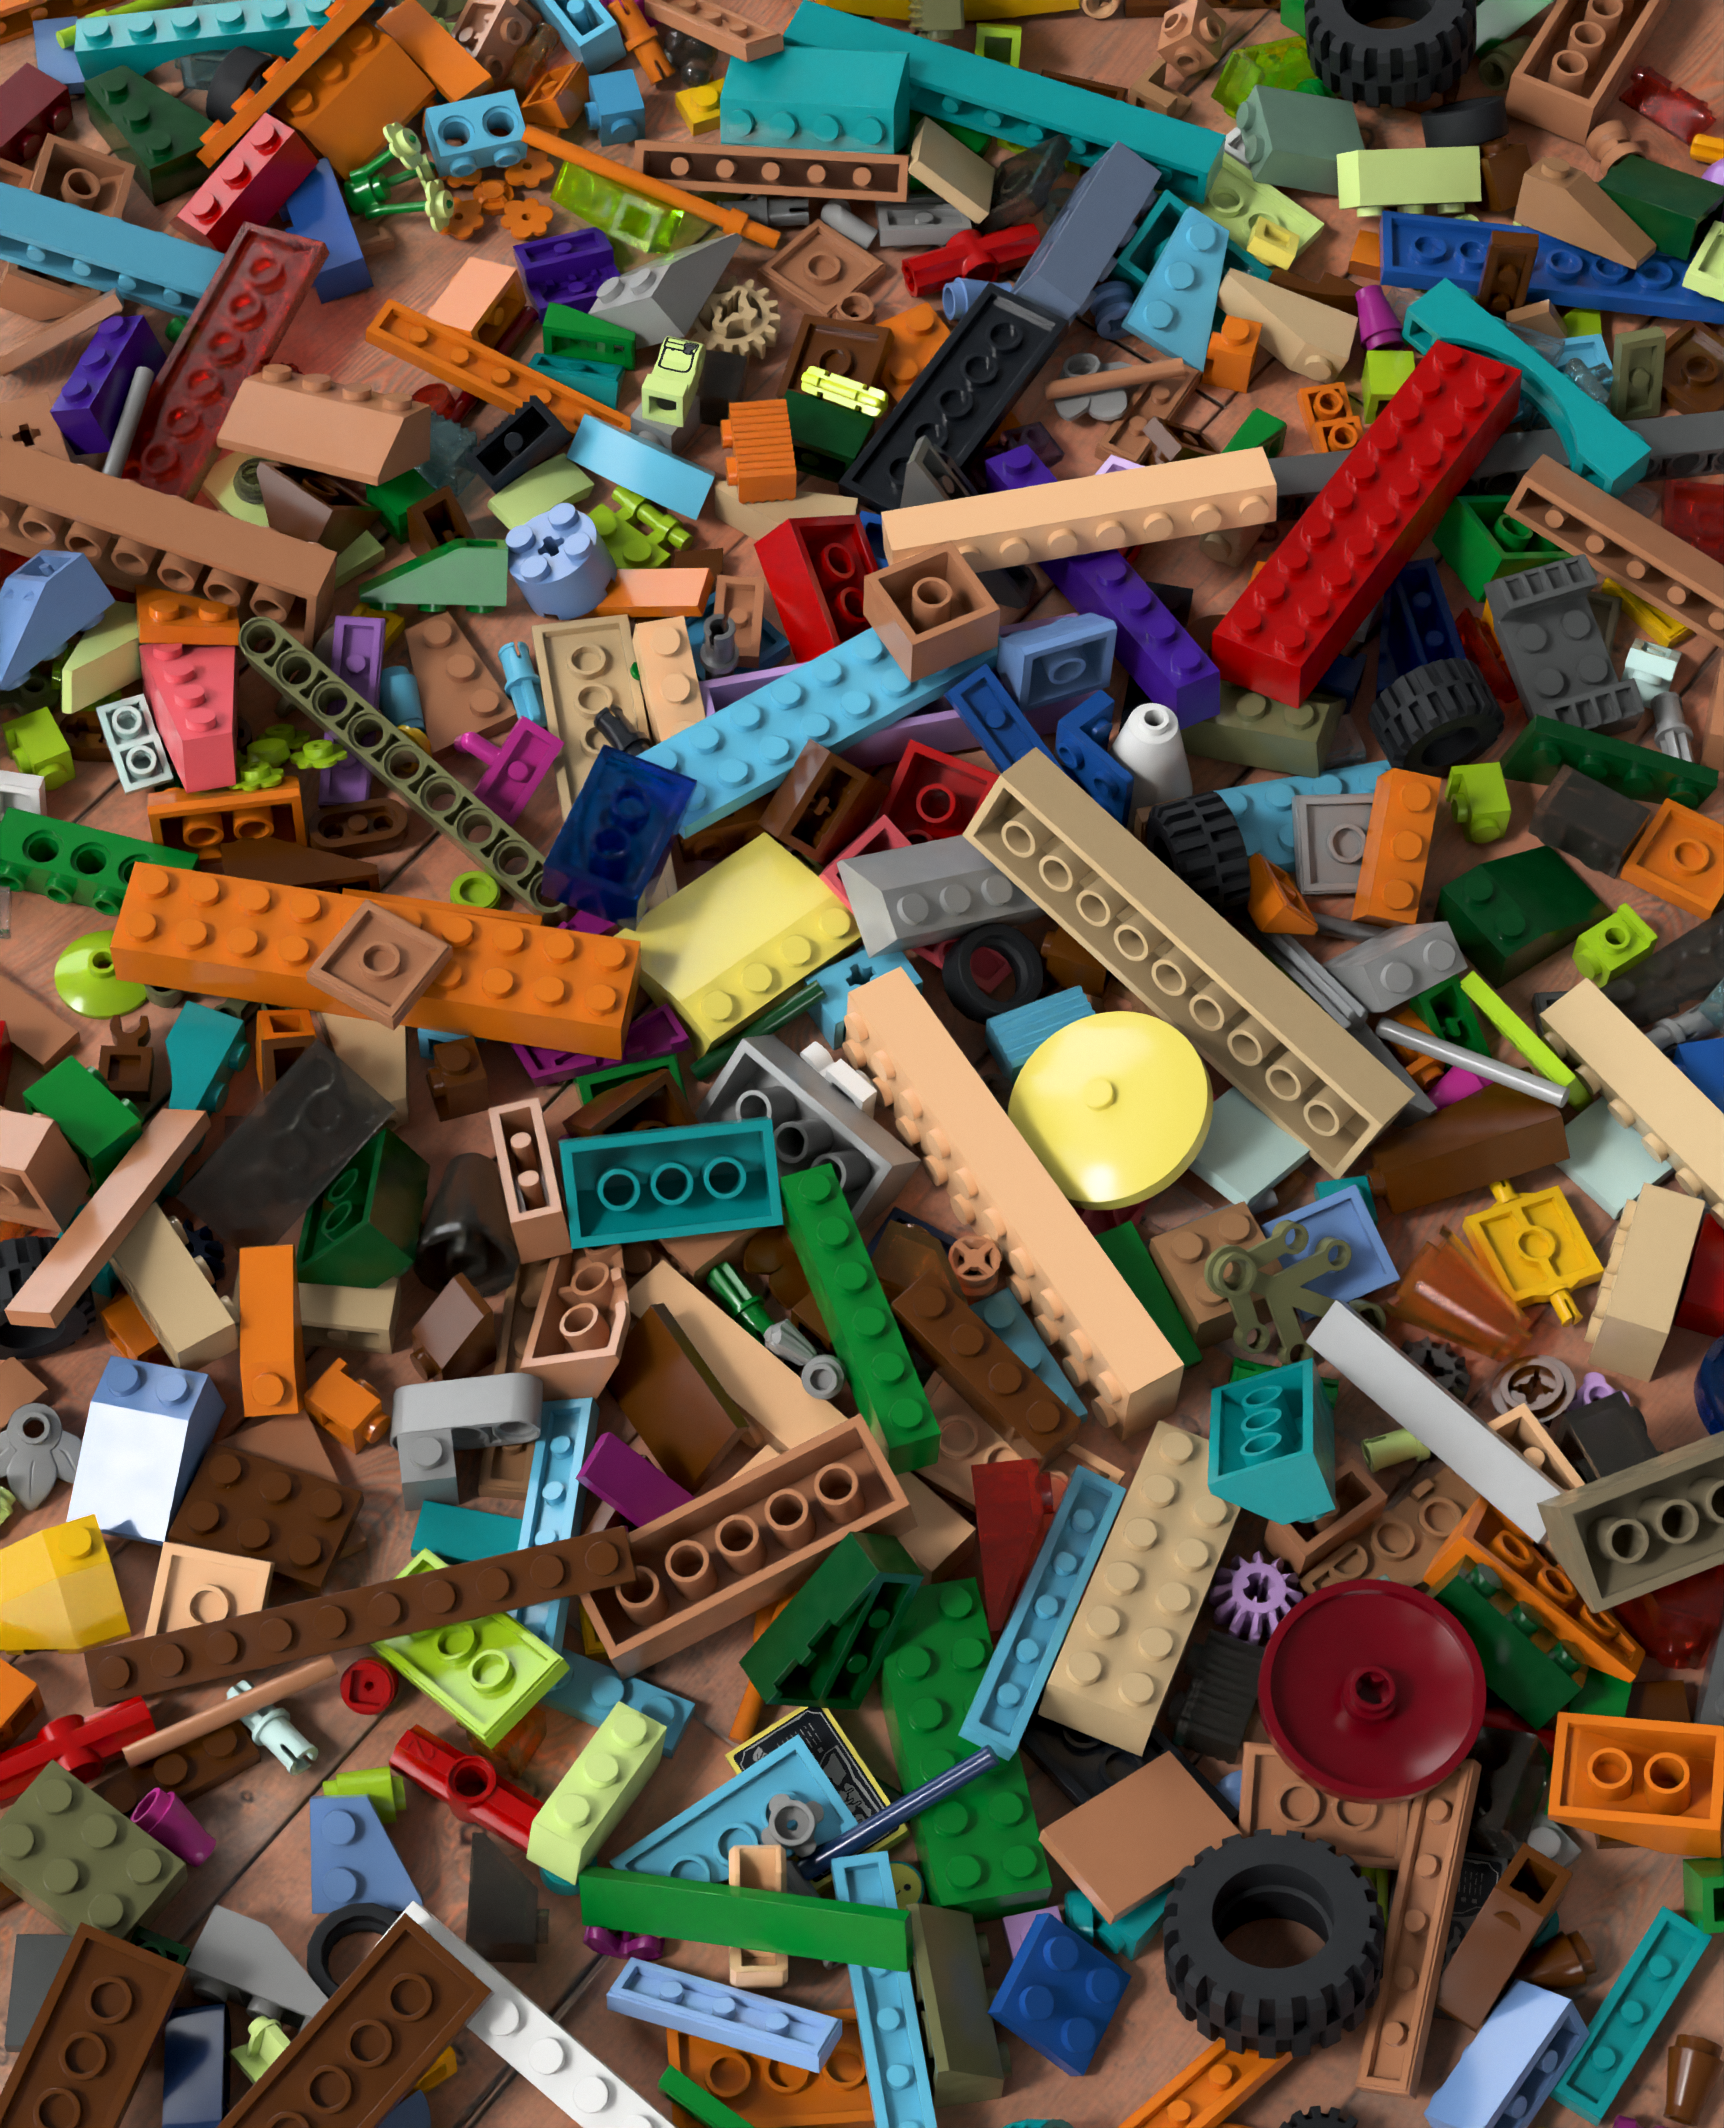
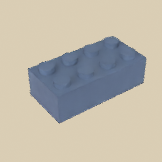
(1088, 232)

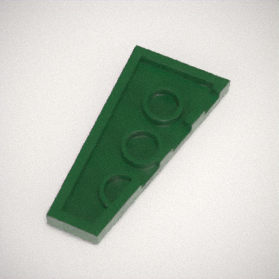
(1619, 765)

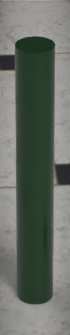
(764, 1025)

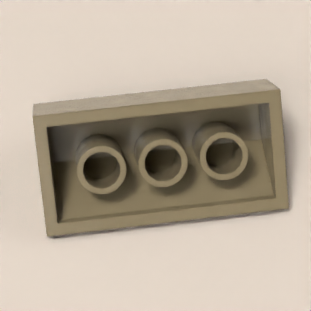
(1641, 1525)

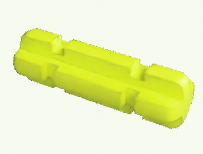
(844, 391)

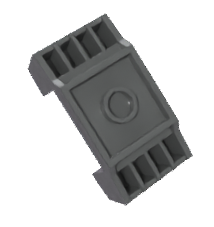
(1558, 648)

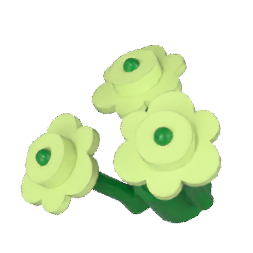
(369, 191)

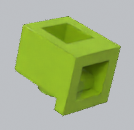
(39, 748)
(1479, 801)
(1613, 946)

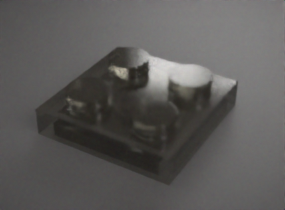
(1024, 184)

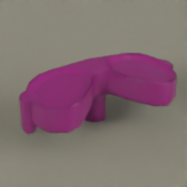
(605, 1943)

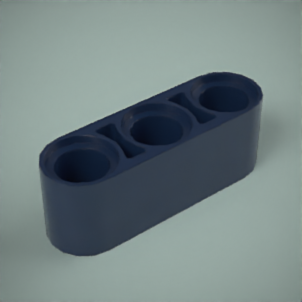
(197, 2067)

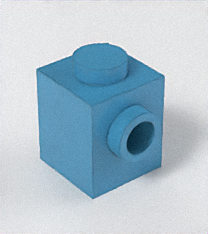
(615, 108)

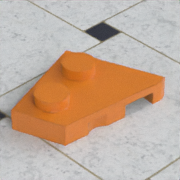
(183, 619)

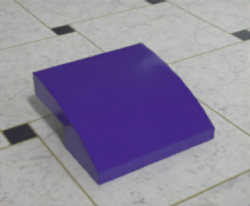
(566, 269)

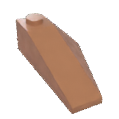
(579, 1323)

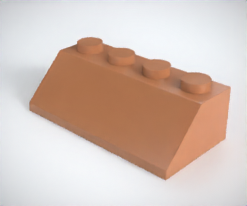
(71, 176)
(327, 425)

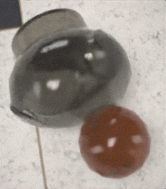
(690, 58)

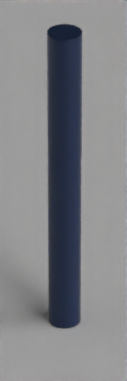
(899, 1811)

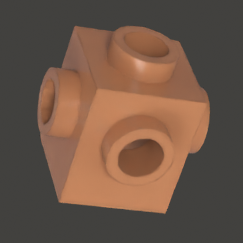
(1191, 37)

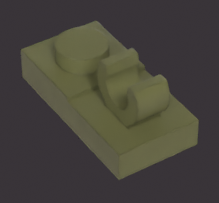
(1637, 373)

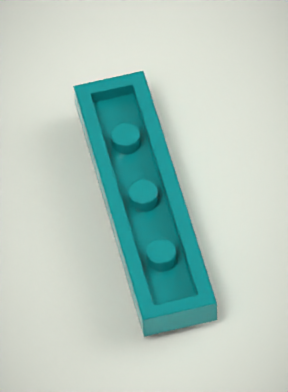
(1630, 2015)

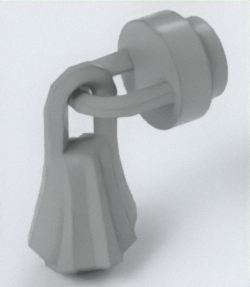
(822, 1374)

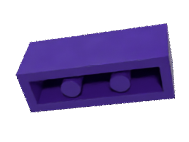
(99, 385)

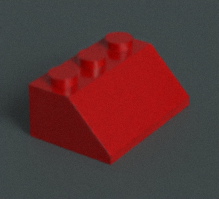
(246, 184)
(818, 580)

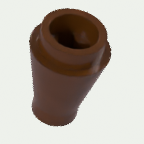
(1558, 1963)
(1691, 2075)

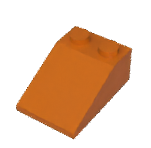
(1640, 1781)

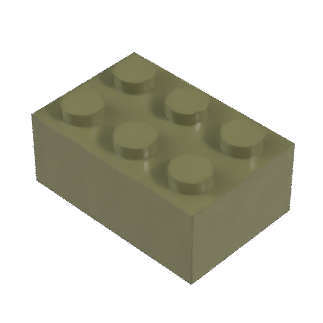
(84, 1859)

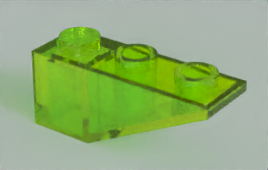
(617, 209)

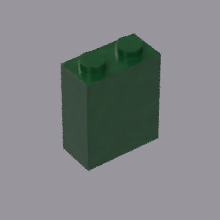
(1665, 203)

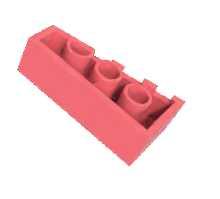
(195, 709)

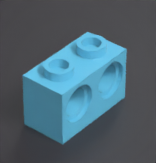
(471, 122)

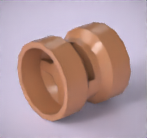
(1611, 145)

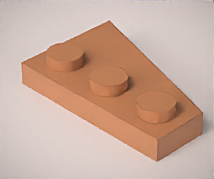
(454, 686)

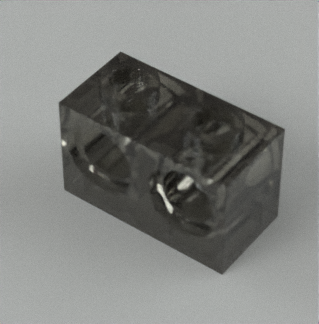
(1506, 1793)

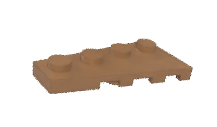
(1400, 1539)

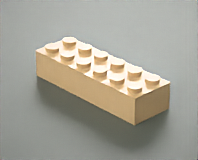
(1143, 1596)

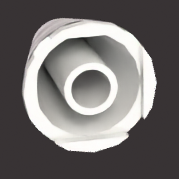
(1154, 755)

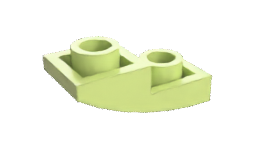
(540, 490)

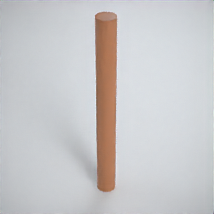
(229, 1710)

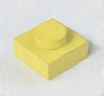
(1272, 244)

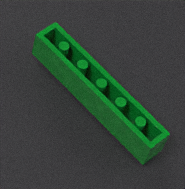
(859, 1319)

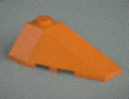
(1528, 1577)

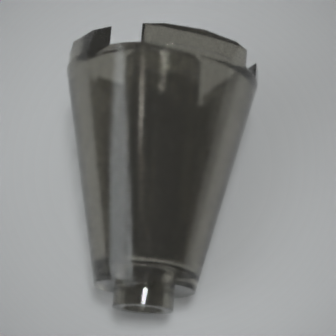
(468, 1229)

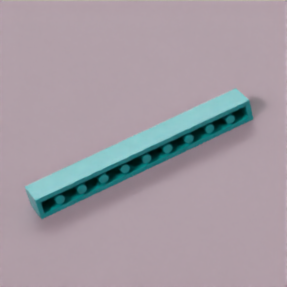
(1024, 104)

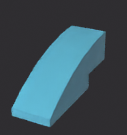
(641, 466)

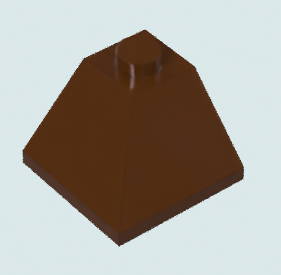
(313, 506)
(633, 1106)

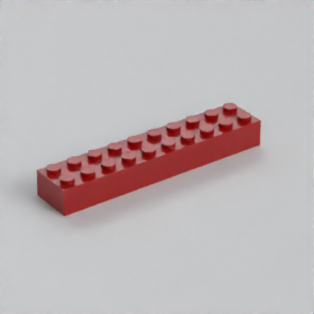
(1365, 524)

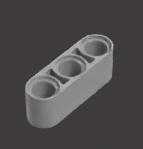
(477, 1409)

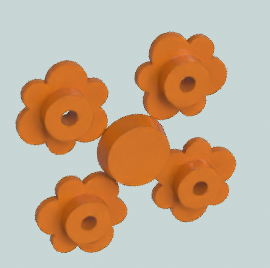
(496, 197)

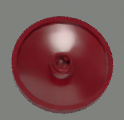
(1371, 1691)

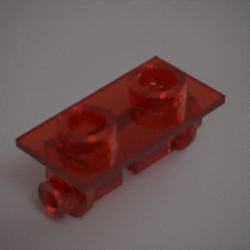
(1669, 109)
(1484, 651)

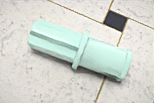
(272, 1728)

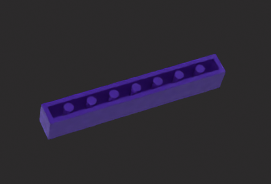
(1148, 636)

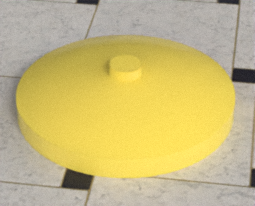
(1113, 1108)

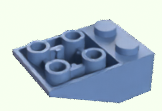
(45, 607)

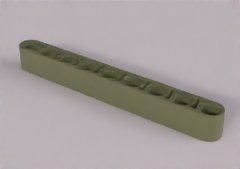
(390, 754)

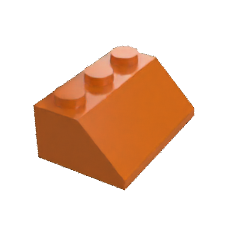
(352, 96)
(221, 815)

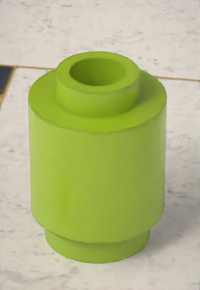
(385, 1791)

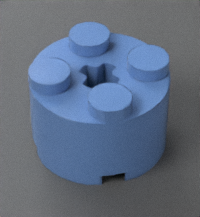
(560, 562)

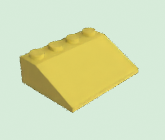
(740, 941)

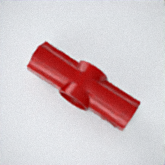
(970, 257)
(76, 1744)
(444, 1770)

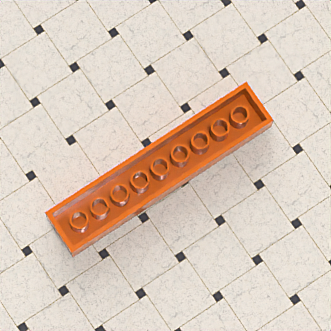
(263, 937)

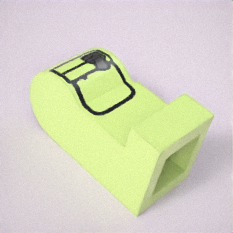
(673, 379)

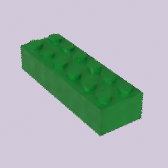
(981, 1841)

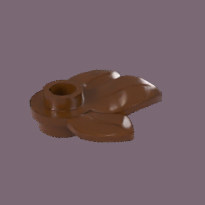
(774, 1255)

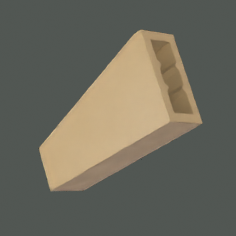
(375, 1055)

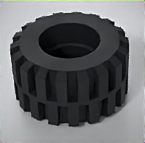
(1436, 717)
(1203, 848)
(17, 1263)

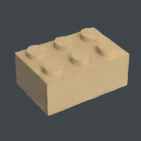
(1643, 1281)

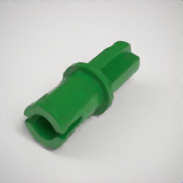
(740, 1300)

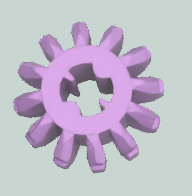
(1258, 1580)

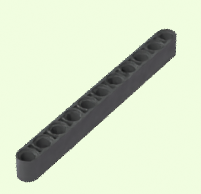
(1680, 449)

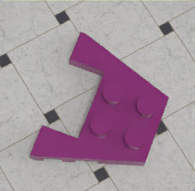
(647, 1038)

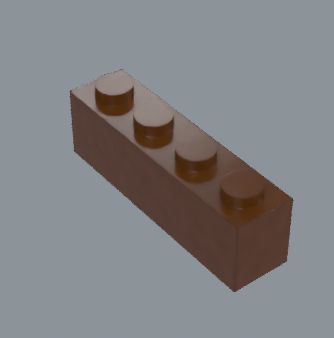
(984, 1371)

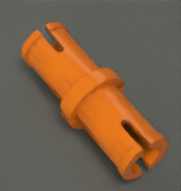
(641, 40)

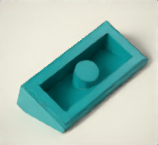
(591, 378)

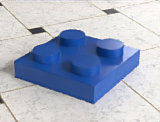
(1059, 1994)

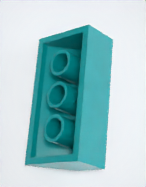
(818, 100)
(670, 1182)
(1274, 1444)

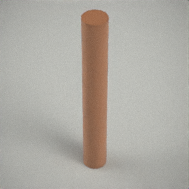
(1114, 378)

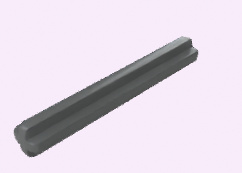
(1309, 975)

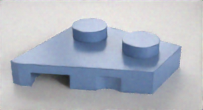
(355, 1857)

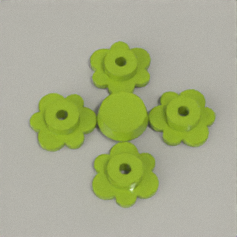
(273, 750)

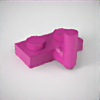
(513, 768)

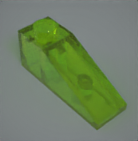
(1269, 64)

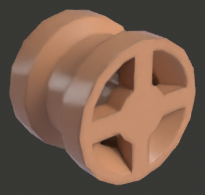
(975, 1254)

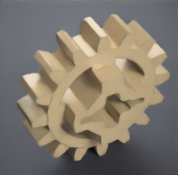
(737, 320)

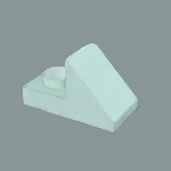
(1651, 667)

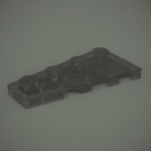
(1675, 974)

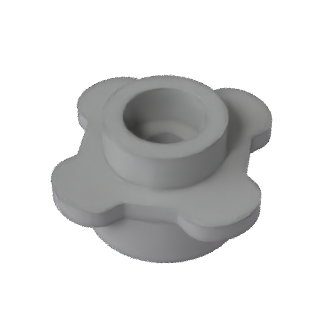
(807, 1817)

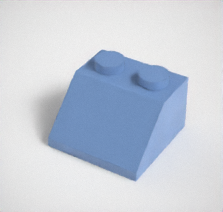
(1057, 660)

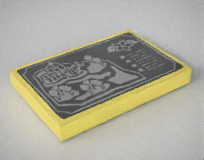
(839, 1763)

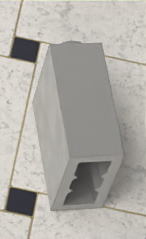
(1398, 964)

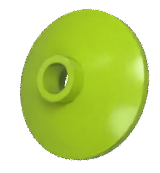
(94, 990)

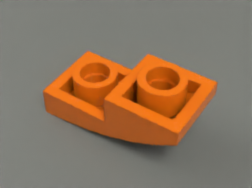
(1329, 417)

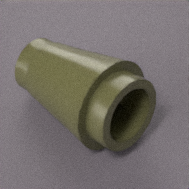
(1502, 62)

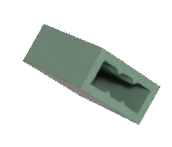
(1297, 137)

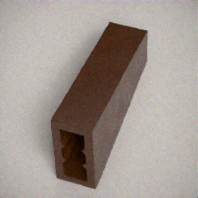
(1467, 1147)

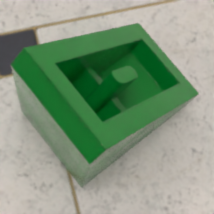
(1450, 1016)

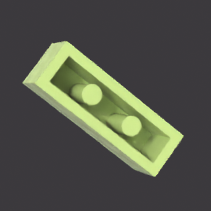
(1409, 180)
(596, 1792)

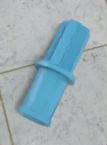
(522, 683)

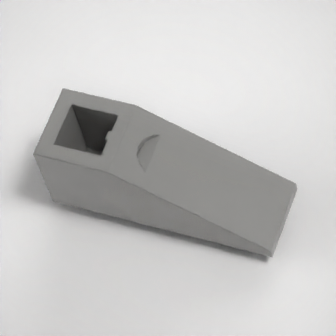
(252, 1968)

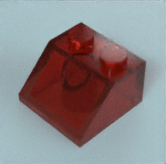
(1676, 1619)

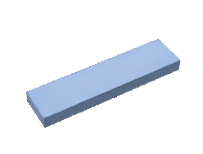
(725, 2014)

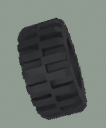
(1390, 63)
(1274, 2006)

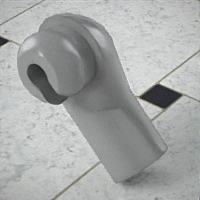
(839, 217)

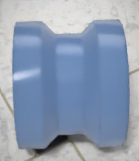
(1111, 308)

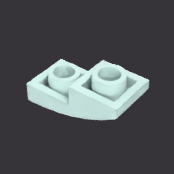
(134, 744)

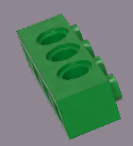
(74, 853)

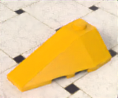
(60, 1591)

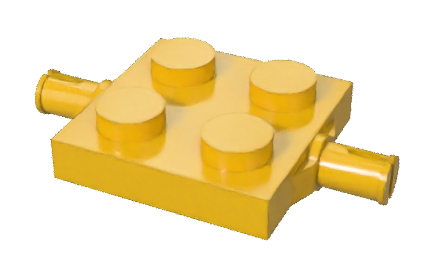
(1534, 1248)

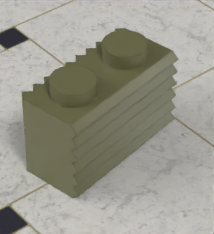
(936, 18)

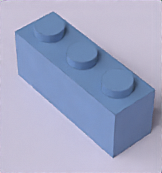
(1511, 2062)

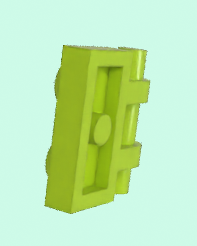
(627, 544)

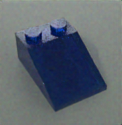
(617, 837)

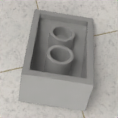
(666, 292)

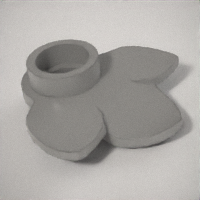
(1101, 405)
(37, 1462)

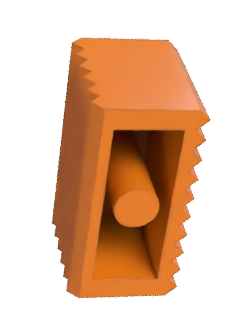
(761, 451)

